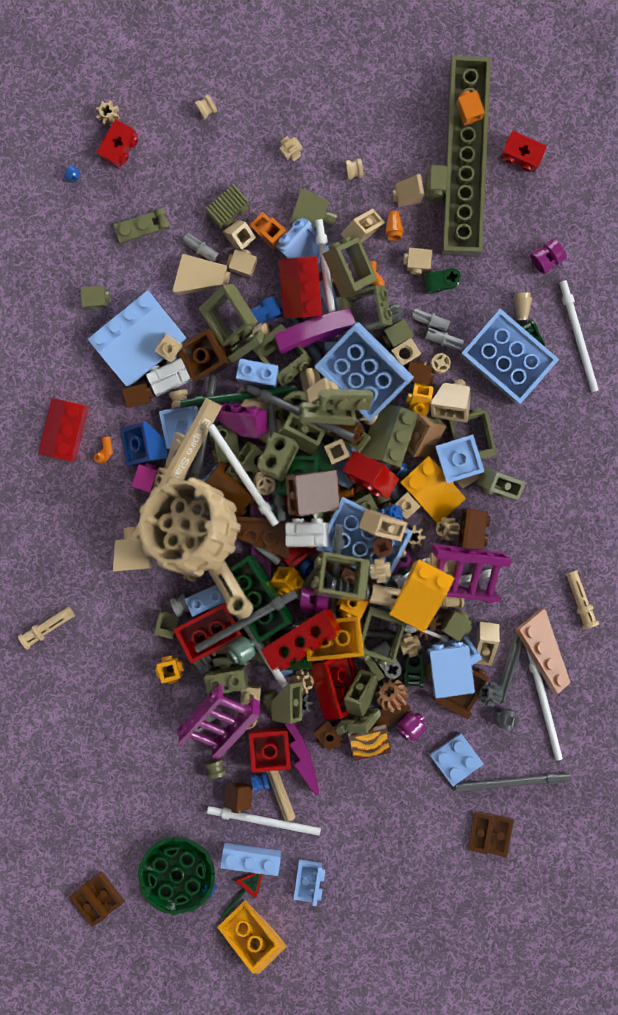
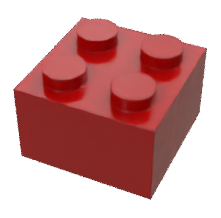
(370, 475)
(269, 749)

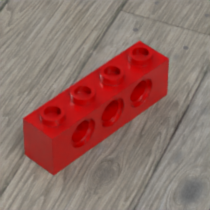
(275, 654)

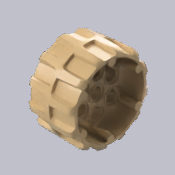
(166, 507)

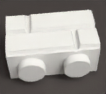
(168, 376)
(307, 534)

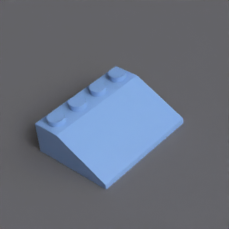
(132, 337)
(509, 357)
(364, 364)
(359, 542)

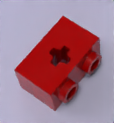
(117, 134)
(533, 152)

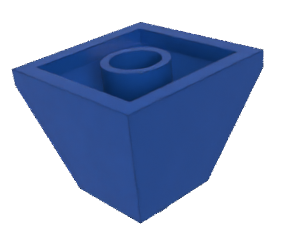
(142, 444)

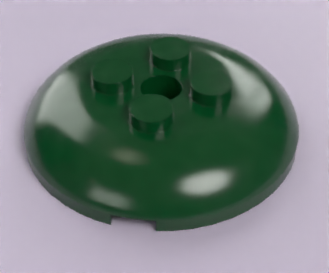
(172, 893)

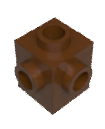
(325, 729)

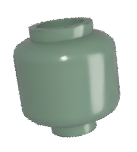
(241, 650)

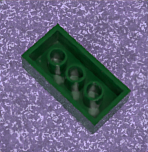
(260, 592)

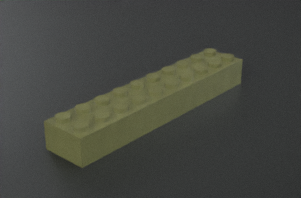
(465, 160)

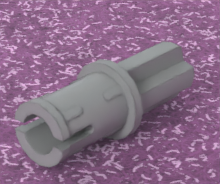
(200, 247)
(431, 320)
(444, 339)

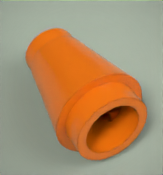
(394, 226)

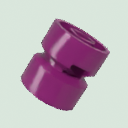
(551, 254)
(321, 602)

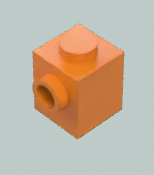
(470, 107)

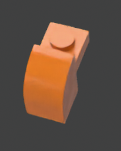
(268, 229)

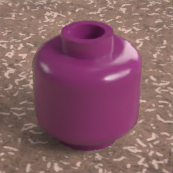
(411, 726)

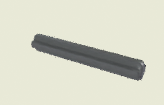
(510, 665)

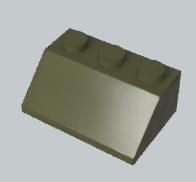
(390, 436)

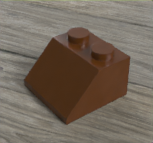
(204, 355)
(473, 529)

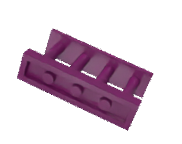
(479, 558)
(227, 735)

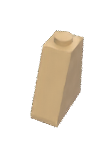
(199, 275)

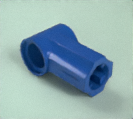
(267, 311)

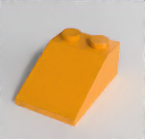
(430, 490)
(421, 595)
(345, 645)
(251, 937)

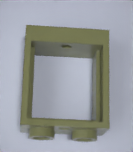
(340, 270)
(381, 297)
(210, 313)
(270, 345)
(477, 413)
(360, 580)
(382, 615)
(232, 677)

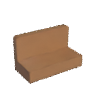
(424, 437)

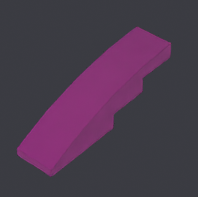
(315, 329)
(304, 762)

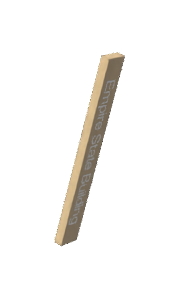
(190, 444)

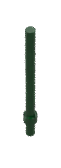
(198, 400)

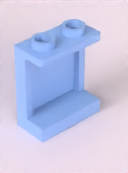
(300, 242)
(257, 374)
(451, 669)

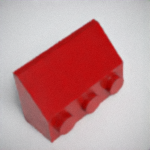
(300, 287)
(63, 430)
(203, 627)
(332, 682)

